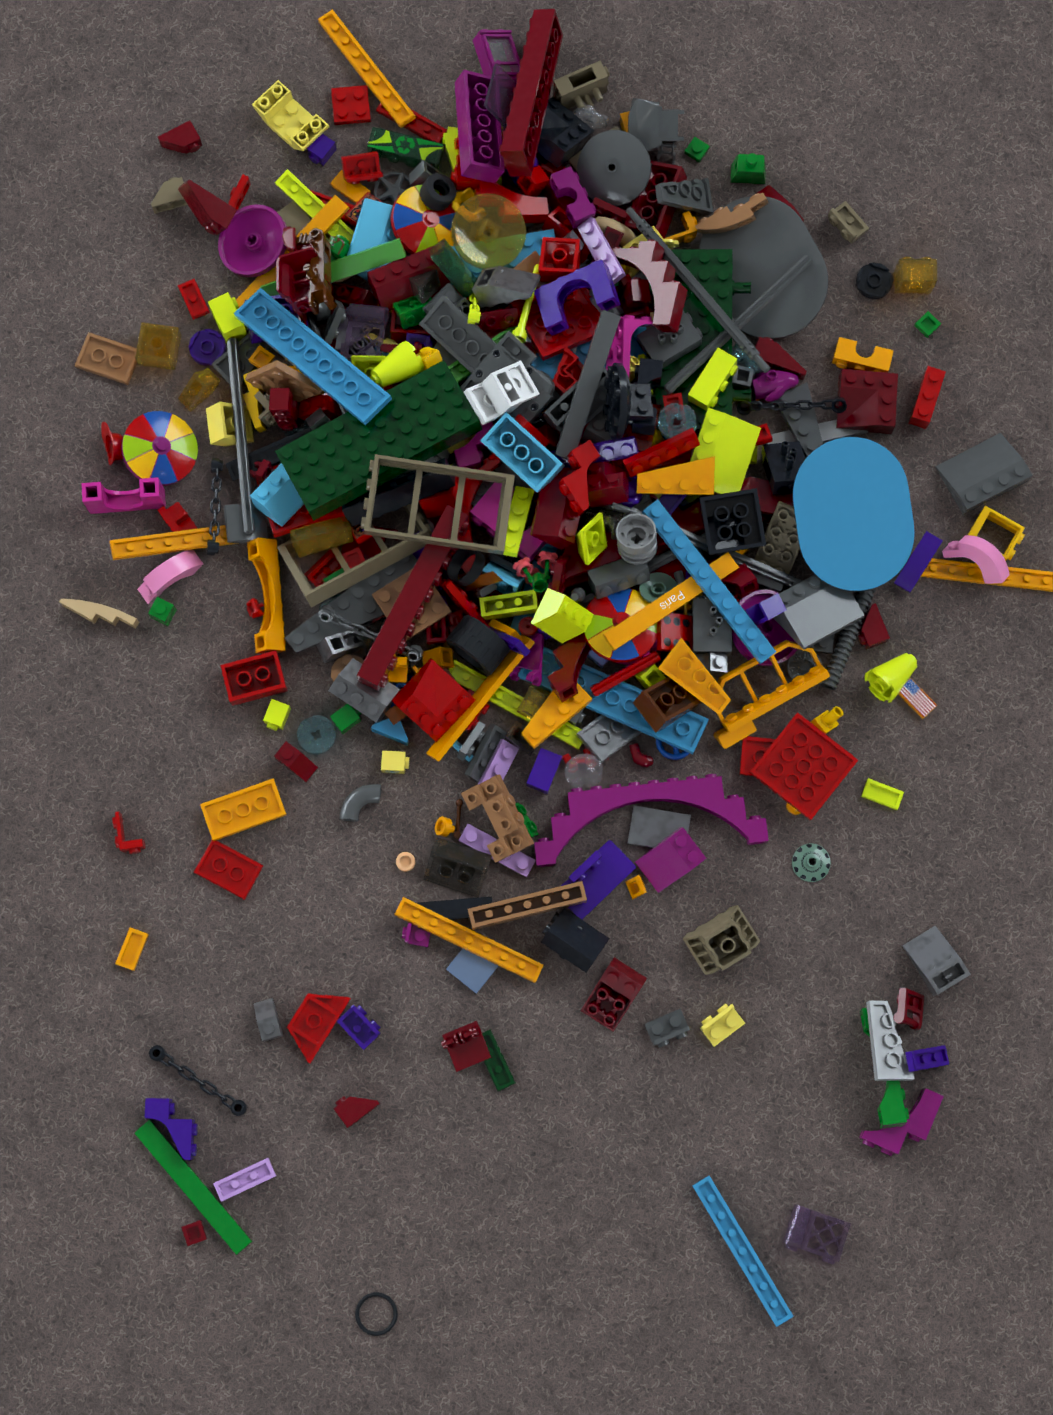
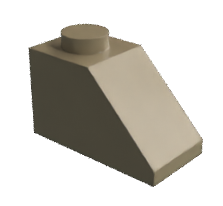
(168, 196)

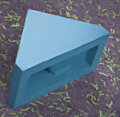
(394, 732)

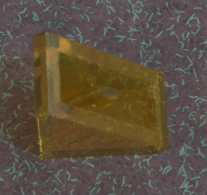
(533, 701)

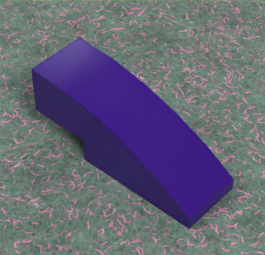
(918, 561)

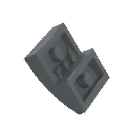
(235, 526)

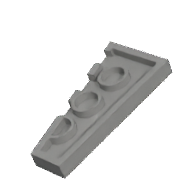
(886, 1047)

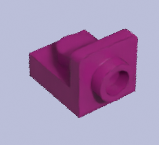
(415, 935)

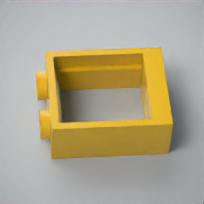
(1002, 521)

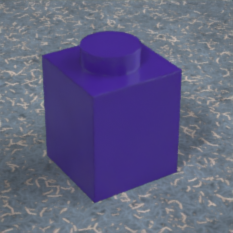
(321, 150)

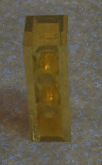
(321, 536)

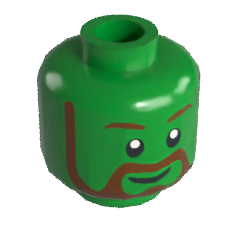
(339, 247)

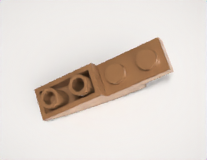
(725, 221)

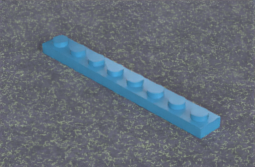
(742, 1251)

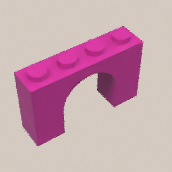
(101, 500)
(486, 513)

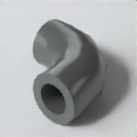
(357, 800)

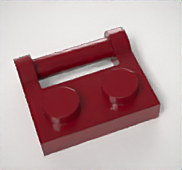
(909, 1002)

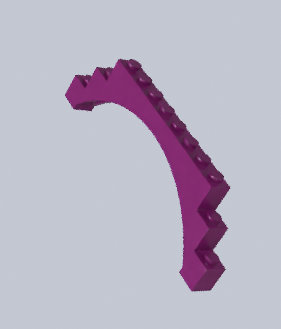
(699, 793)

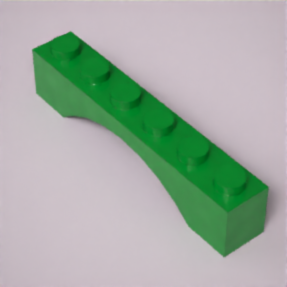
(891, 1109)

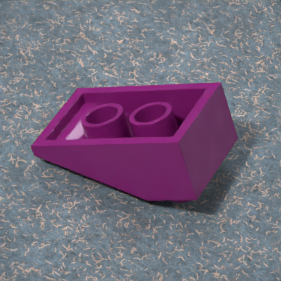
(670, 859)

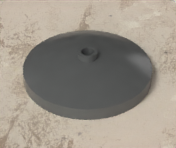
(631, 167)

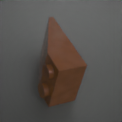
(664, 703)

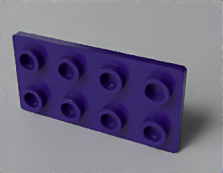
(600, 876)

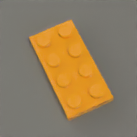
(243, 809)

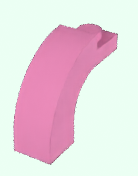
(983, 554)
(169, 572)

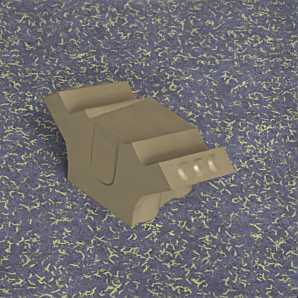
(722, 941)

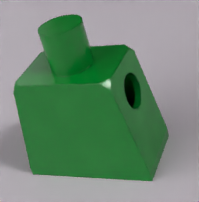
(748, 169)

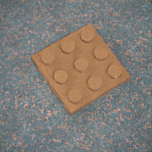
(282, 376)
(433, 612)

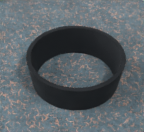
(457, 561)

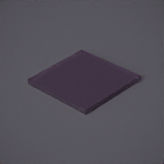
(500, 94)

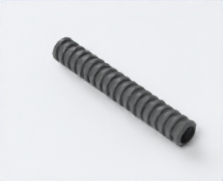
(846, 640)

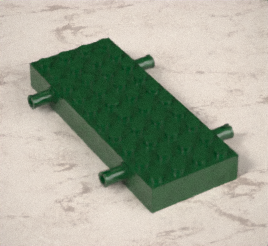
(714, 272)

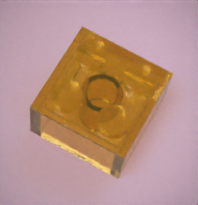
(915, 275)
(158, 346)

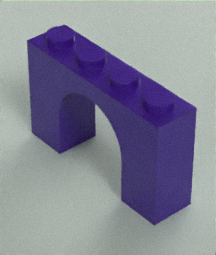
(553, 295)

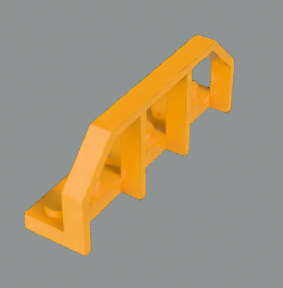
(782, 694)

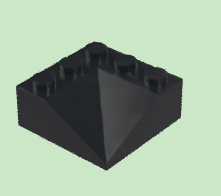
(562, 134)
(732, 521)

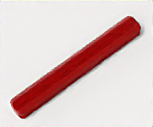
(625, 673)

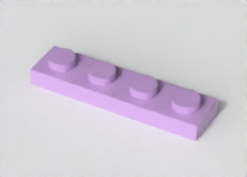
(600, 247)
(479, 840)

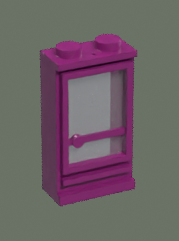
(497, 48)

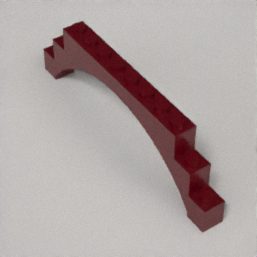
(575, 651)

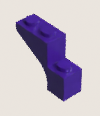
(180, 1129)

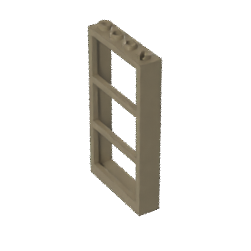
(420, 466)
(357, 573)

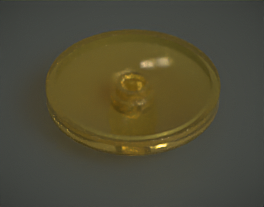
(497, 217)

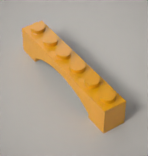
(264, 555)

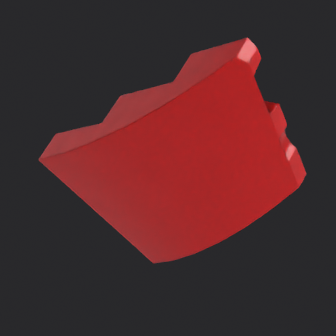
(567, 371)

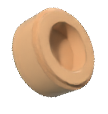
(405, 861)

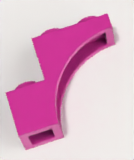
(471, 455)

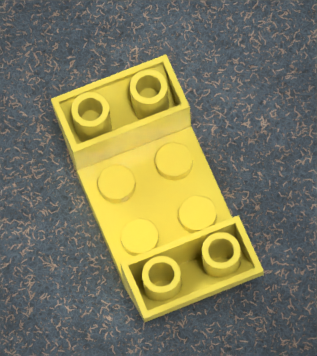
(288, 117)

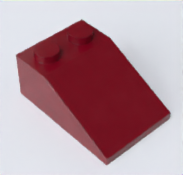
(208, 209)

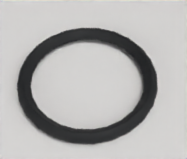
(395, 1314)

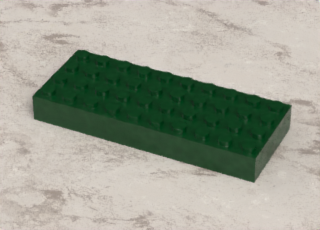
(418, 423)

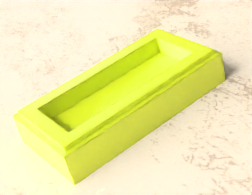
(882, 794)

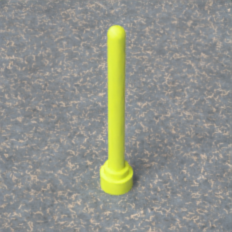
(520, 331)

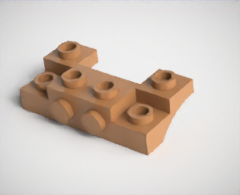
(503, 816)

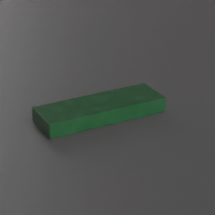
(496, 1064)

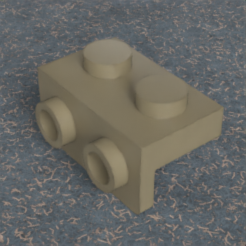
(848, 222)
(266, 416)

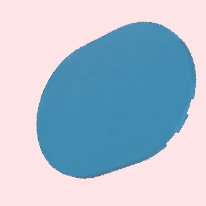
(853, 513)

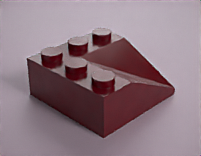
(869, 400)

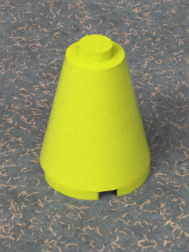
(397, 366)
(891, 676)

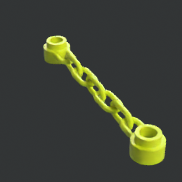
(474, 314)

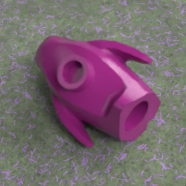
(772, 384)

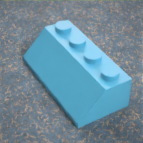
(372, 228)
(522, 452)
(277, 497)

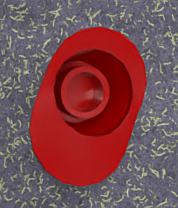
(112, 443)

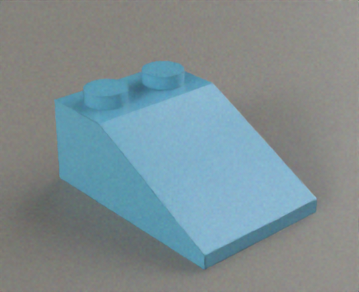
(511, 582)

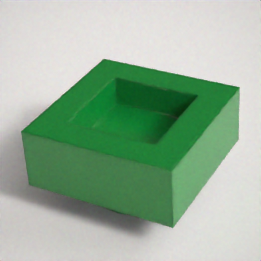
(697, 149)
(927, 324)

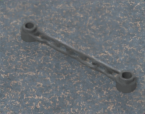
(329, 610)

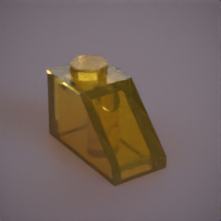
(199, 388)

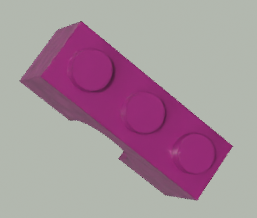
(567, 184)

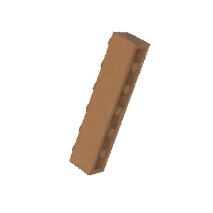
(527, 905)

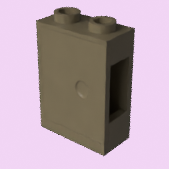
(582, 86)

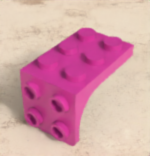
(621, 343)

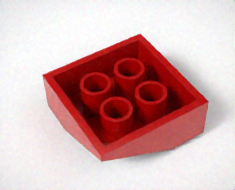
(433, 700)

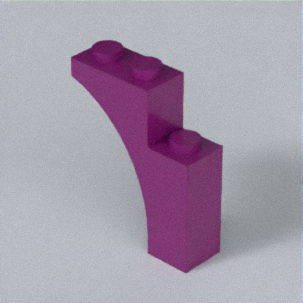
(918, 1126)

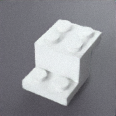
(501, 392)

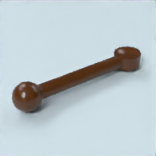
(457, 834)

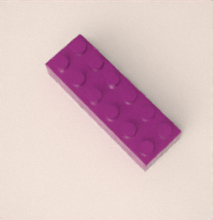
(477, 129)

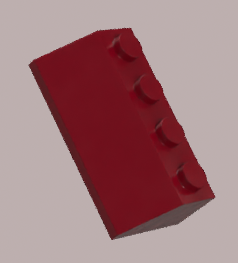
(647, 205)
(392, 283)
(553, 517)

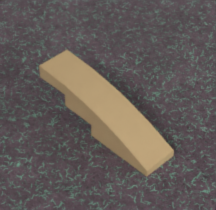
(93, 611)

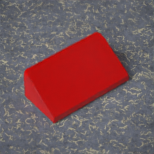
(322, 568)

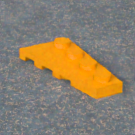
(680, 479)
(692, 675)
(554, 715)

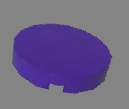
(207, 346)

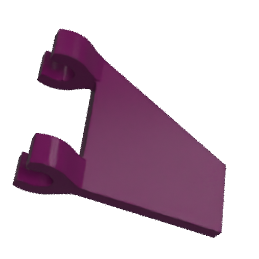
(532, 662)

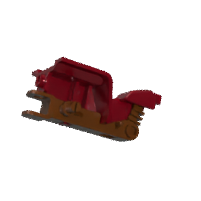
(305, 272)

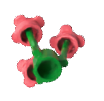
(534, 576)

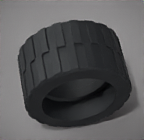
(478, 645)

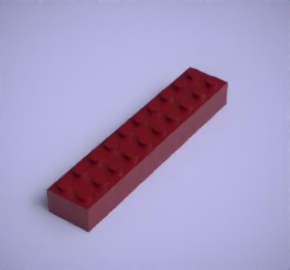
(531, 93)
(410, 603)

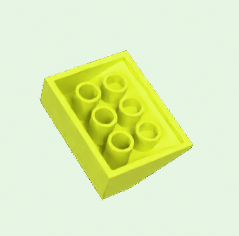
(731, 444)

